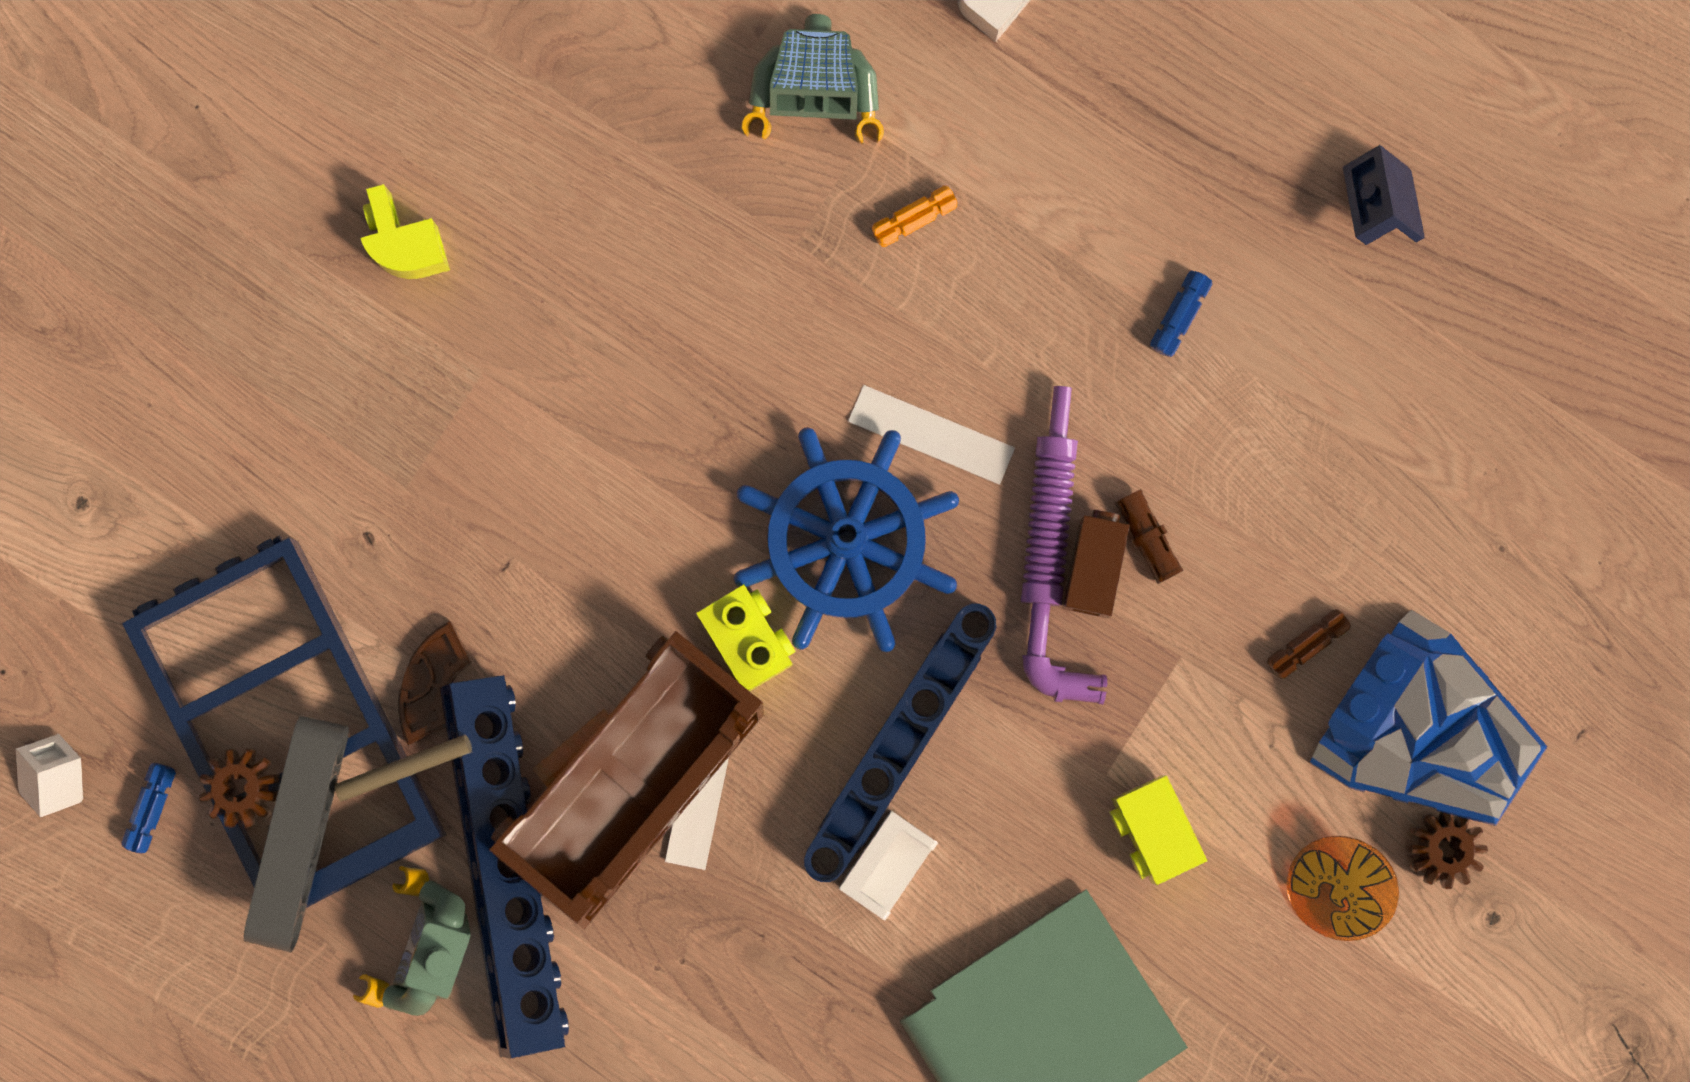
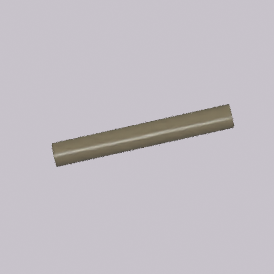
(403, 768)

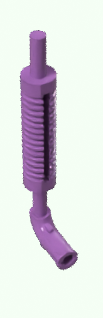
(1046, 555)

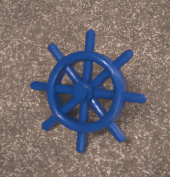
(846, 539)

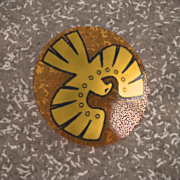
(1342, 888)

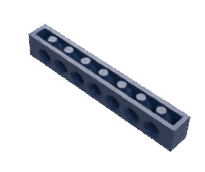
(492, 891)

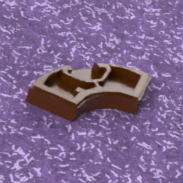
(430, 667)

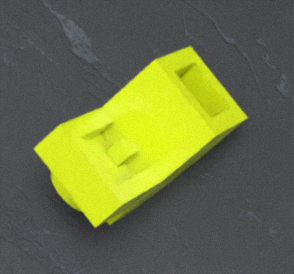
(406, 250)

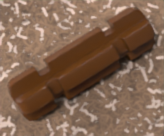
(1309, 643)

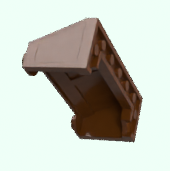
(629, 780)

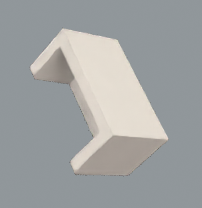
(887, 865)

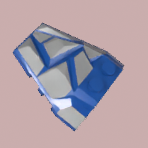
(1429, 728)

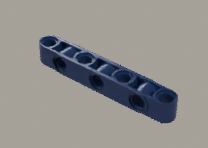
(900, 742)

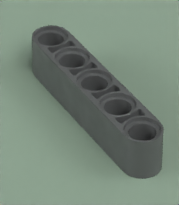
(296, 833)

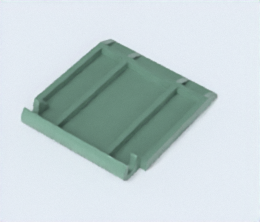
(1047, 1009)

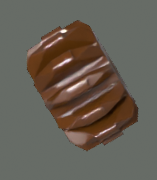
(223, 787)
(1431, 855)

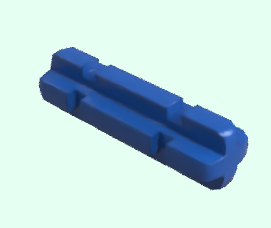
(1181, 313)
(148, 808)

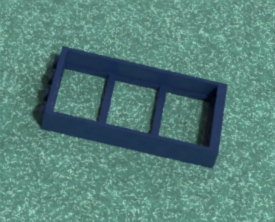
(364, 861)

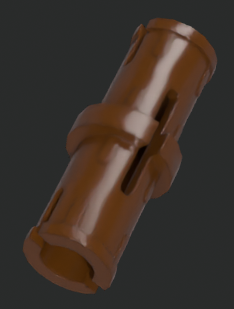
(1149, 536)

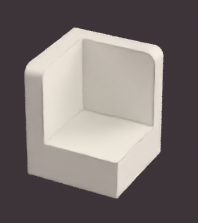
(49, 775)

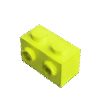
(746, 638)
(1158, 831)

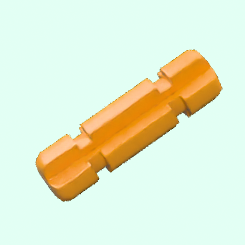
(914, 216)

